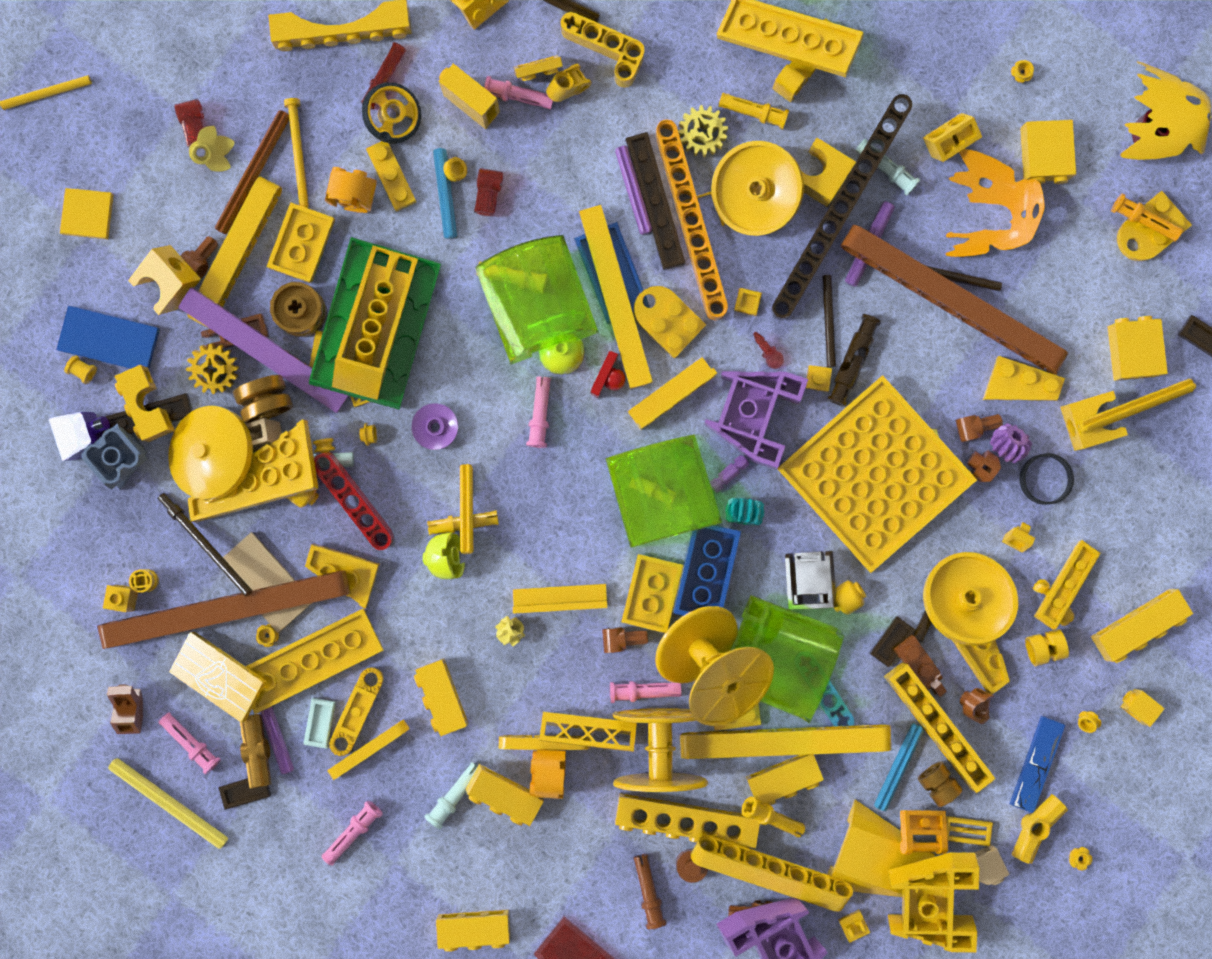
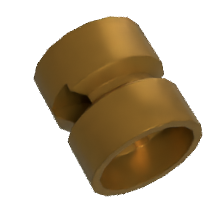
(937, 781)

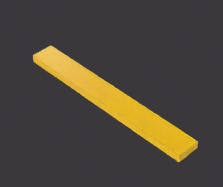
(615, 296)

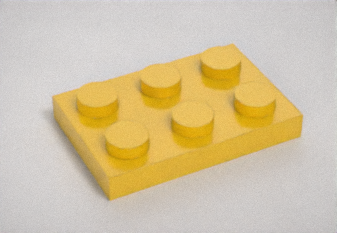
(301, 243)
(652, 593)

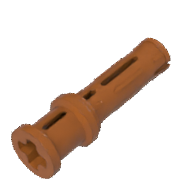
(651, 902)

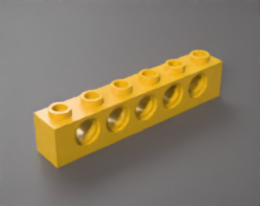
(939, 727)
(700, 815)

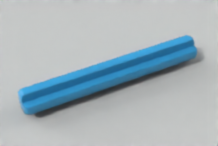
(445, 195)
(899, 767)

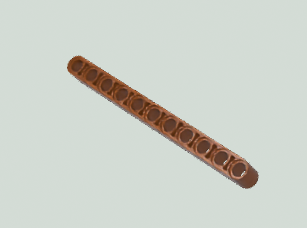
(954, 299)
(223, 609)

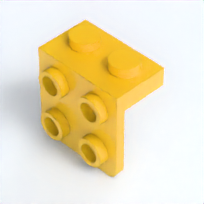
(478, 10)

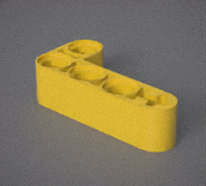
(599, 45)
(792, 79)

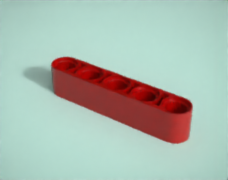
(355, 513)

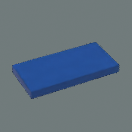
(627, 268)
(107, 338)

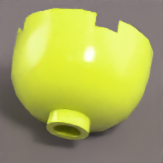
(563, 357)
(443, 556)

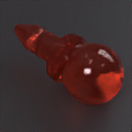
(774, 358)

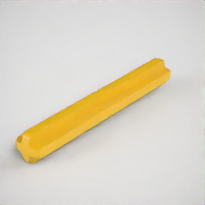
(466, 509)

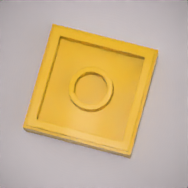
(86, 213)

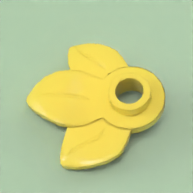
(215, 149)

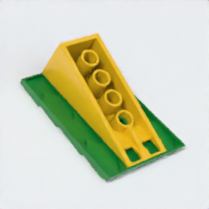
(374, 323)

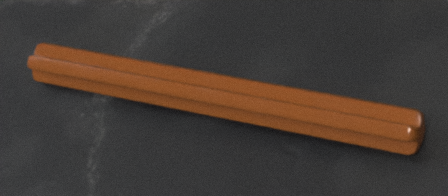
(252, 172)

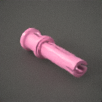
(508, 91)
(539, 424)
(638, 691)
(199, 749)
(358, 825)

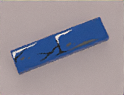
(1037, 764)

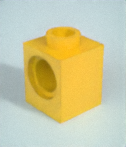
(120, 598)
(1141, 707)

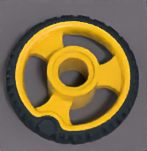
(411, 110)

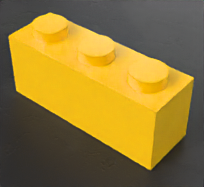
(441, 697)
(785, 779)
(503, 796)
(473, 930)

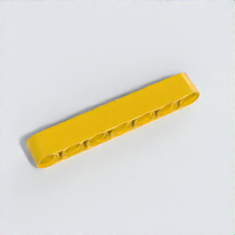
(240, 241)
(771, 873)

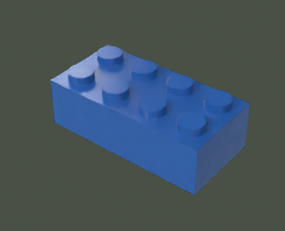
(706, 569)

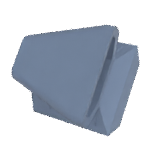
(115, 457)

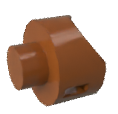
(977, 461)
(976, 705)
(688, 869)

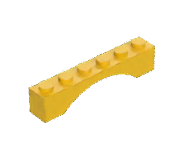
(387, 20)

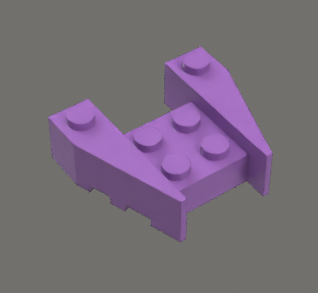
(749, 411)
(772, 931)

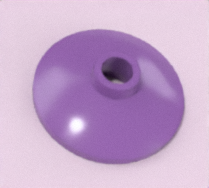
(423, 422)

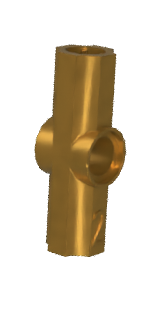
(255, 751)

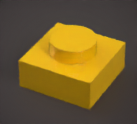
(818, 378)

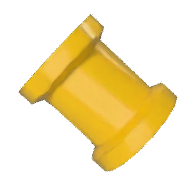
(80, 369)

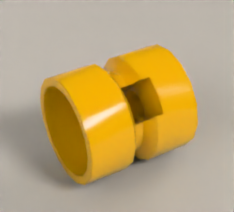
(1047, 647)

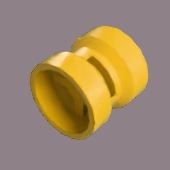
(148, 579)

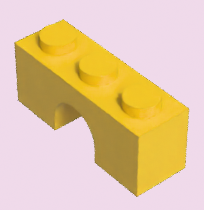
(133, 387)

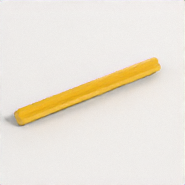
(1136, 406)

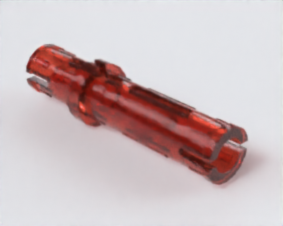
(387, 68)

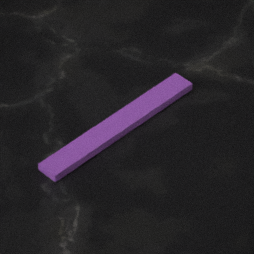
(257, 346)

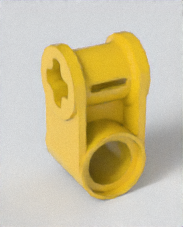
(567, 84)

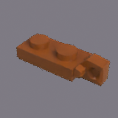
(921, 664)

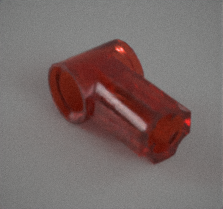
(190, 118)
(488, 187)

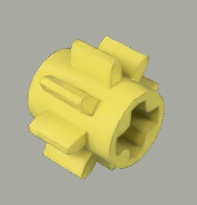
(510, 631)

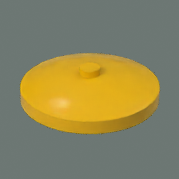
(757, 188)
(210, 452)
(970, 598)

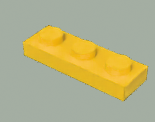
(391, 175)

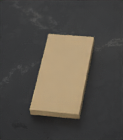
(260, 570)

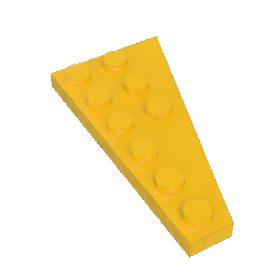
(274, 474)

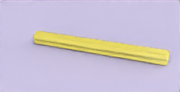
(168, 803)

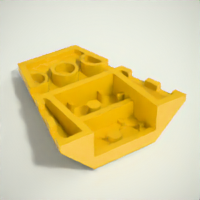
(870, 851)

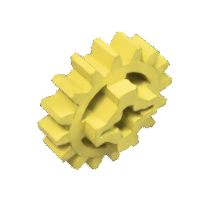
(711, 125)

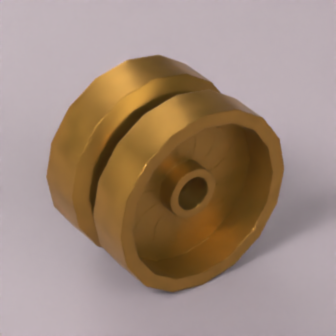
(285, 305)
(263, 398)

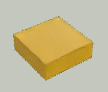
(747, 301)

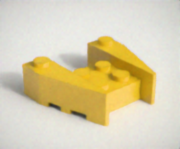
(930, 901)

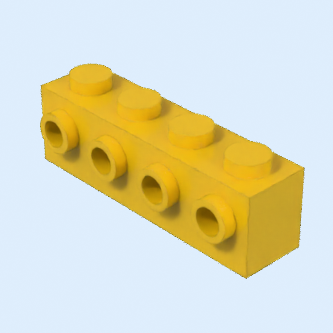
(1142, 625)

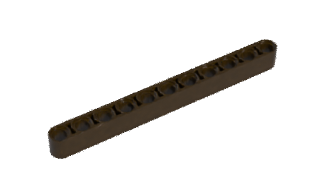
(844, 197)

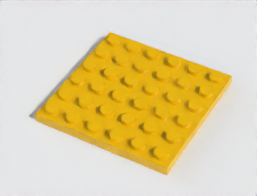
(876, 474)

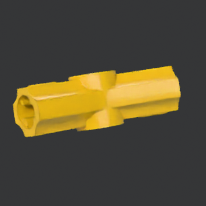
(1029, 841)

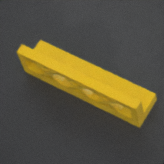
(672, 393)
(559, 598)
(588, 723)

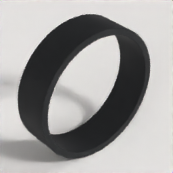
(1070, 475)

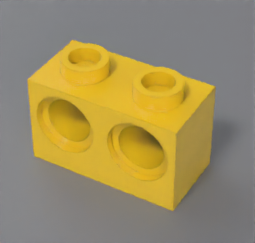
(952, 137)

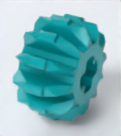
(744, 511)

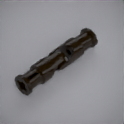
(852, 364)

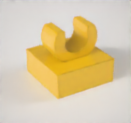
(1019, 538)
(854, 926)

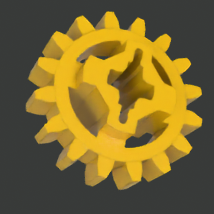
(222, 368)

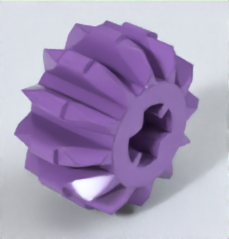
(1010, 443)

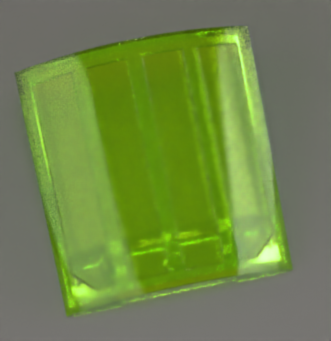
(535, 296)
(662, 490)
(801, 654)

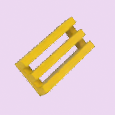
(988, 832)

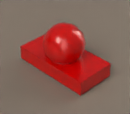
(610, 377)

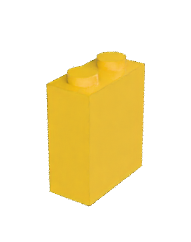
(469, 95)
(1048, 151)
(1137, 348)

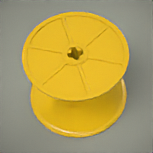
(725, 679)
(659, 752)

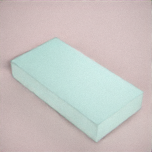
(319, 723)

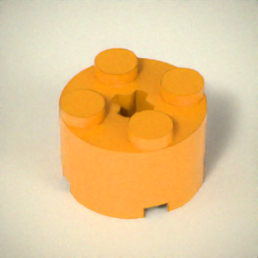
(350, 190)
(548, 773)

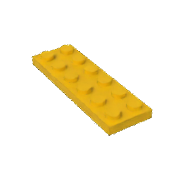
(790, 36)
(315, 658)

